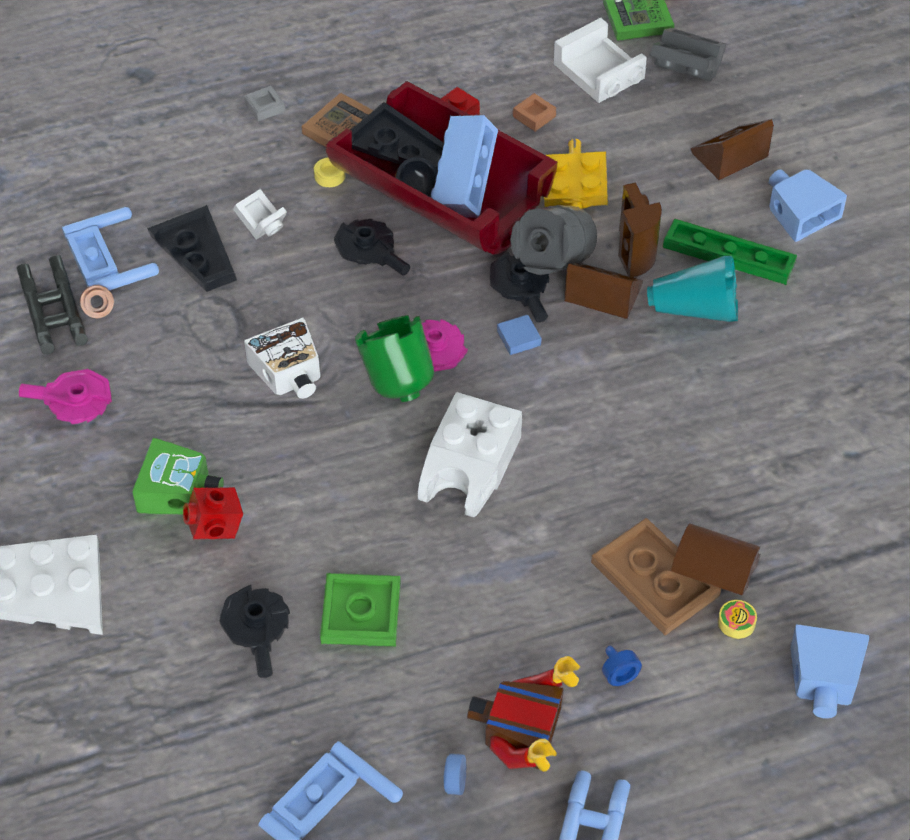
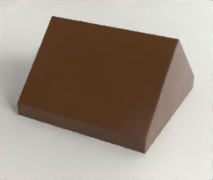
(735, 148)
(601, 289)

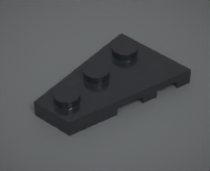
(394, 137)
(196, 247)

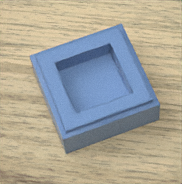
(519, 334)

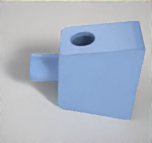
(804, 202)
(827, 666)

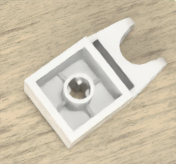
(471, 450)

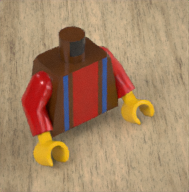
(525, 716)

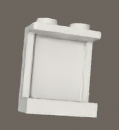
(597, 62)

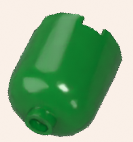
(397, 358)

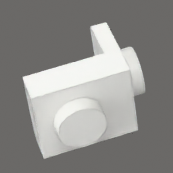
(260, 215)

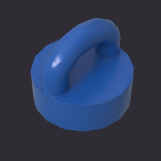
(620, 666)

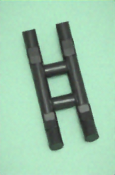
(62, 293)

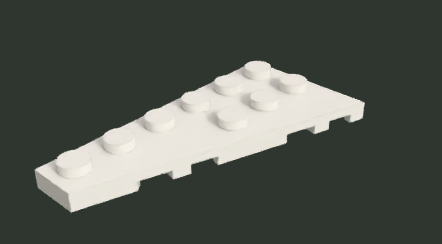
(52, 583)

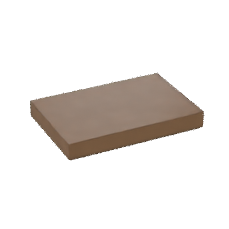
(641, 568)

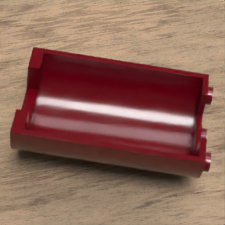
(513, 185)

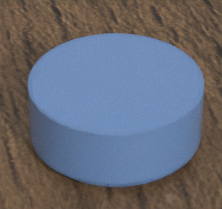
(455, 774)

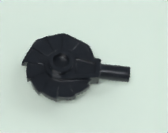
(369, 243)
(518, 284)
(255, 621)

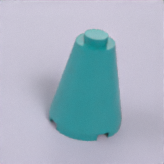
(698, 291)

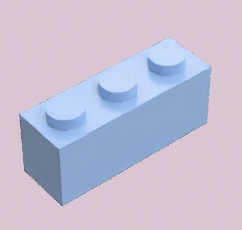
(465, 164)

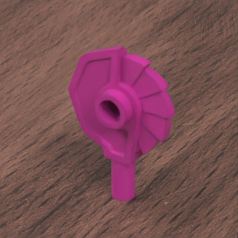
(444, 343)
(73, 395)

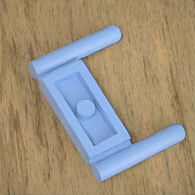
(93, 255)
(320, 791)

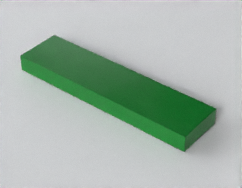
(747, 255)

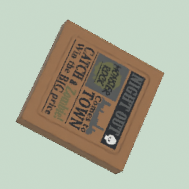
(334, 118)

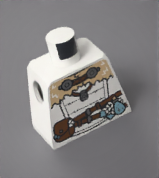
(285, 358)

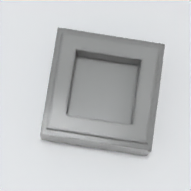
(264, 103)

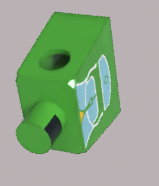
(169, 478)

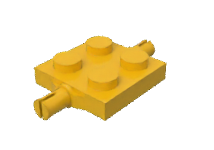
(579, 178)

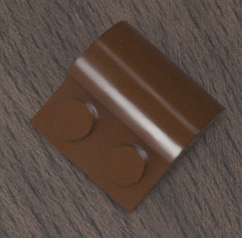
(638, 231)
(716, 559)

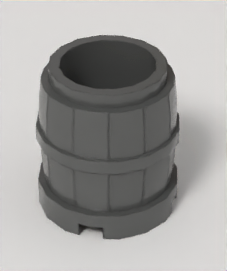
(553, 238)

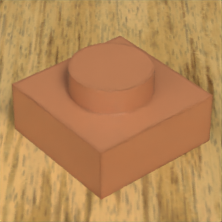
(534, 112)

